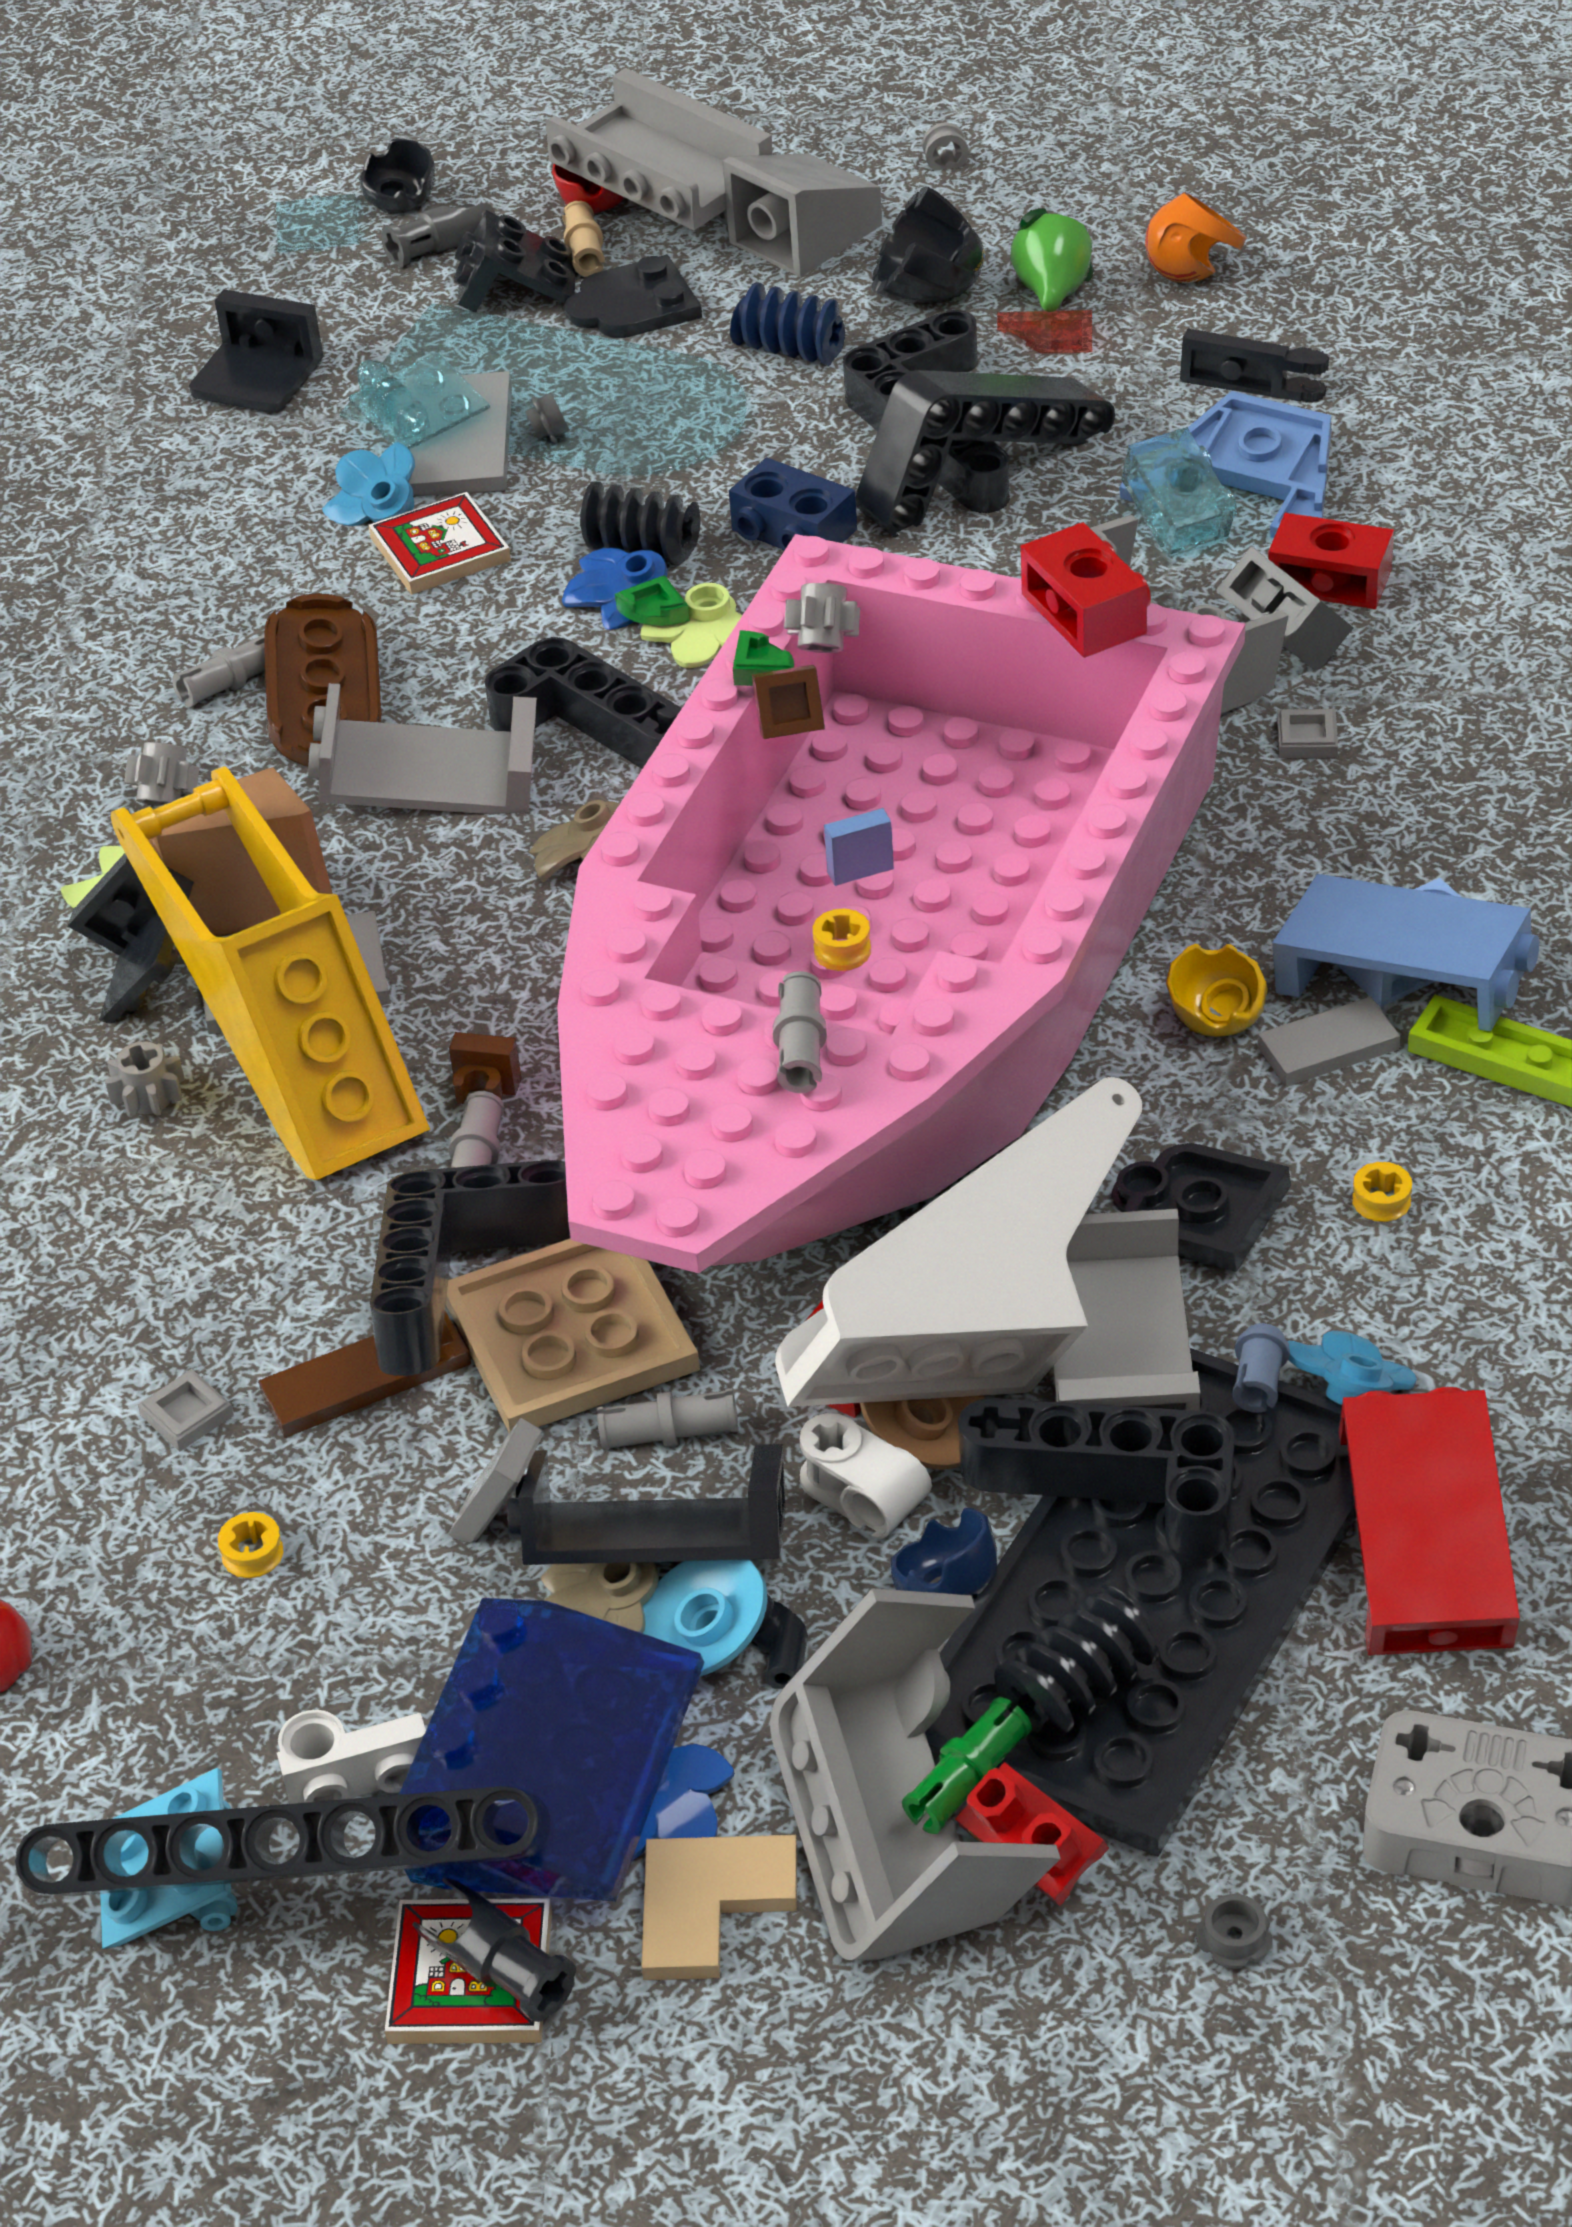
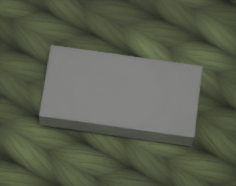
(1328, 1041)
(496, 1482)

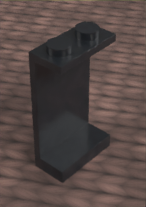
(650, 1528)

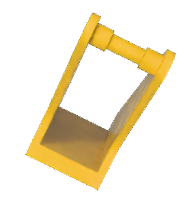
(286, 993)

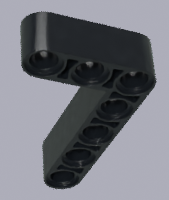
(945, 406)
(973, 470)
(446, 1212)

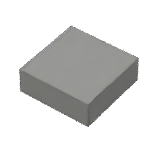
(1307, 733)
(185, 1410)

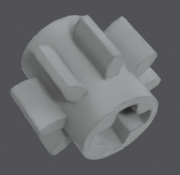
(822, 618)
(161, 773)
(144, 1078)

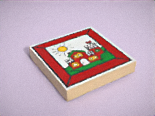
(439, 543)
(438, 2000)

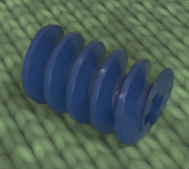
(788, 324)

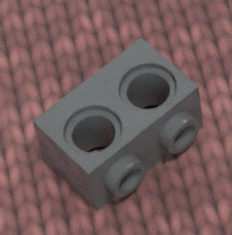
(1263, 588)

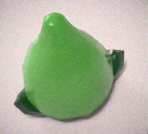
(1051, 256)

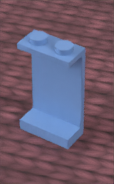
(1409, 936)

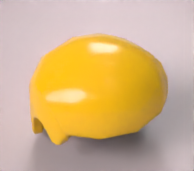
(1218, 980)

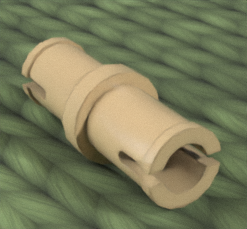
(583, 238)

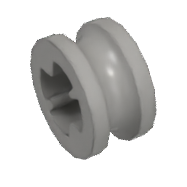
(942, 135)

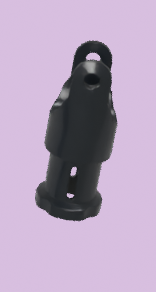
(500, 1954)

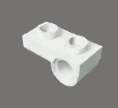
(329, 1764)

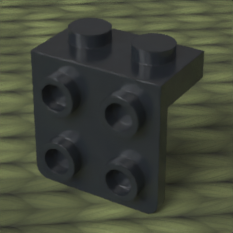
(508, 248)
(263, 352)
(126, 922)

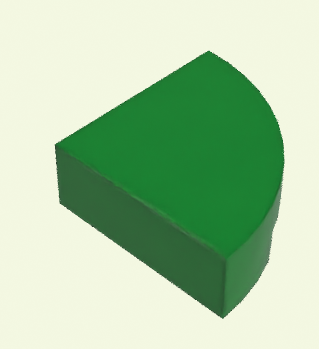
(653, 603)
(756, 656)

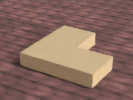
(696, 1882)

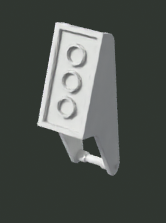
(974, 1282)

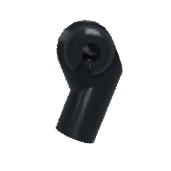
(785, 1640)

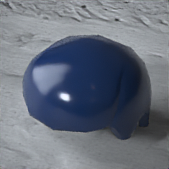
(959, 1555)

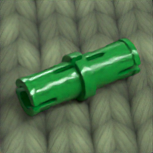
(964, 1765)

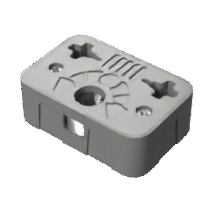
(1472, 1806)

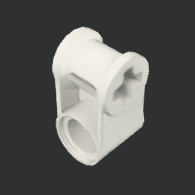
(866, 1479)

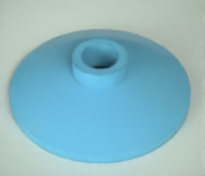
(708, 1608)

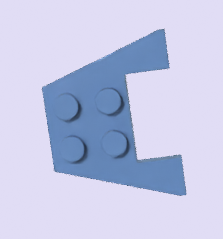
(1267, 451)

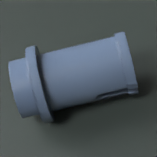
(1260, 1356)

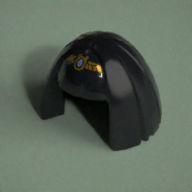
(929, 254)

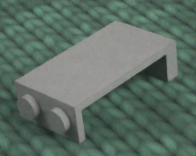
(423, 763)
(1134, 1315)

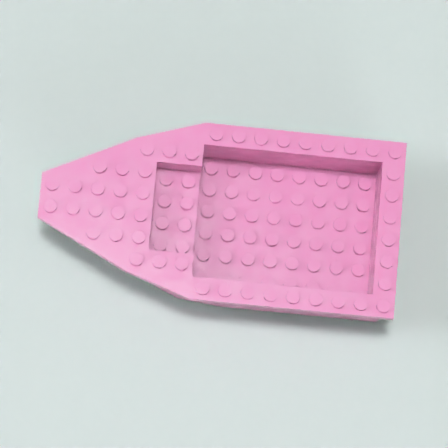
(1026, 848)

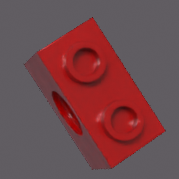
(1334, 558)
(1084, 589)

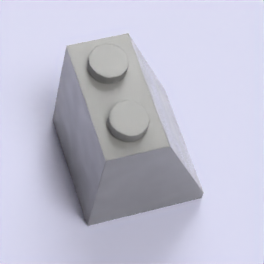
(797, 208)

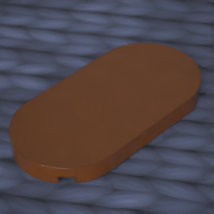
(307, 648)

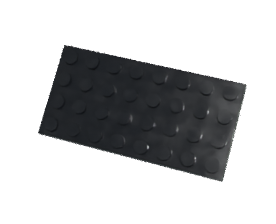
(1213, 1620)

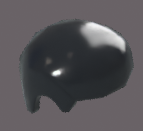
(399, 170)

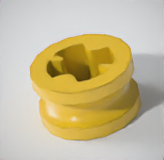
(841, 925)
(1378, 1205)
(247, 1563)

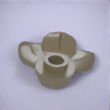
(572, 838)
(593, 1590)

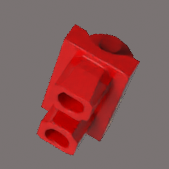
(1013, 1810)

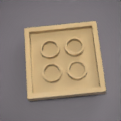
(568, 1330)

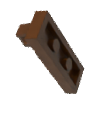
(347, 1382)

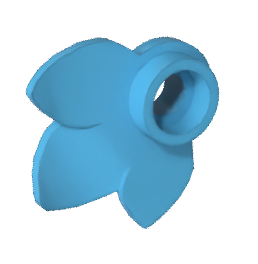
(372, 486)
(1350, 1366)

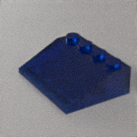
(570, 1716)

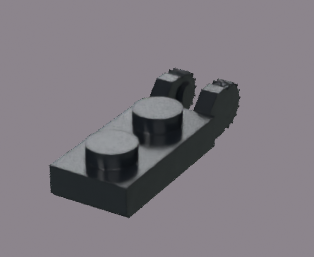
(1251, 366)

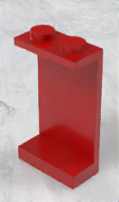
(1430, 1522)

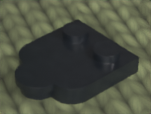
(634, 299)
(1218, 1198)

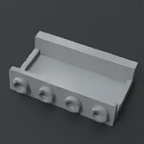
(656, 149)

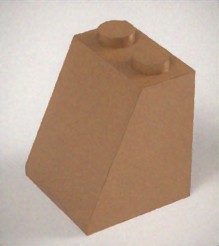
(226, 882)

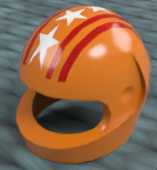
(1182, 237)

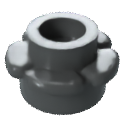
(547, 418)
(1238, 1914)

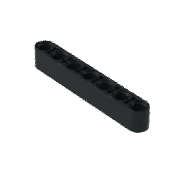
(247, 1834)

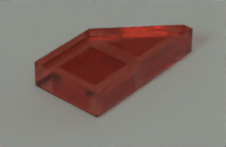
(1050, 331)

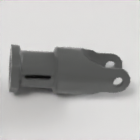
(433, 231)

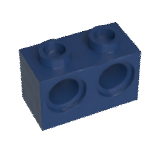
(786, 501)

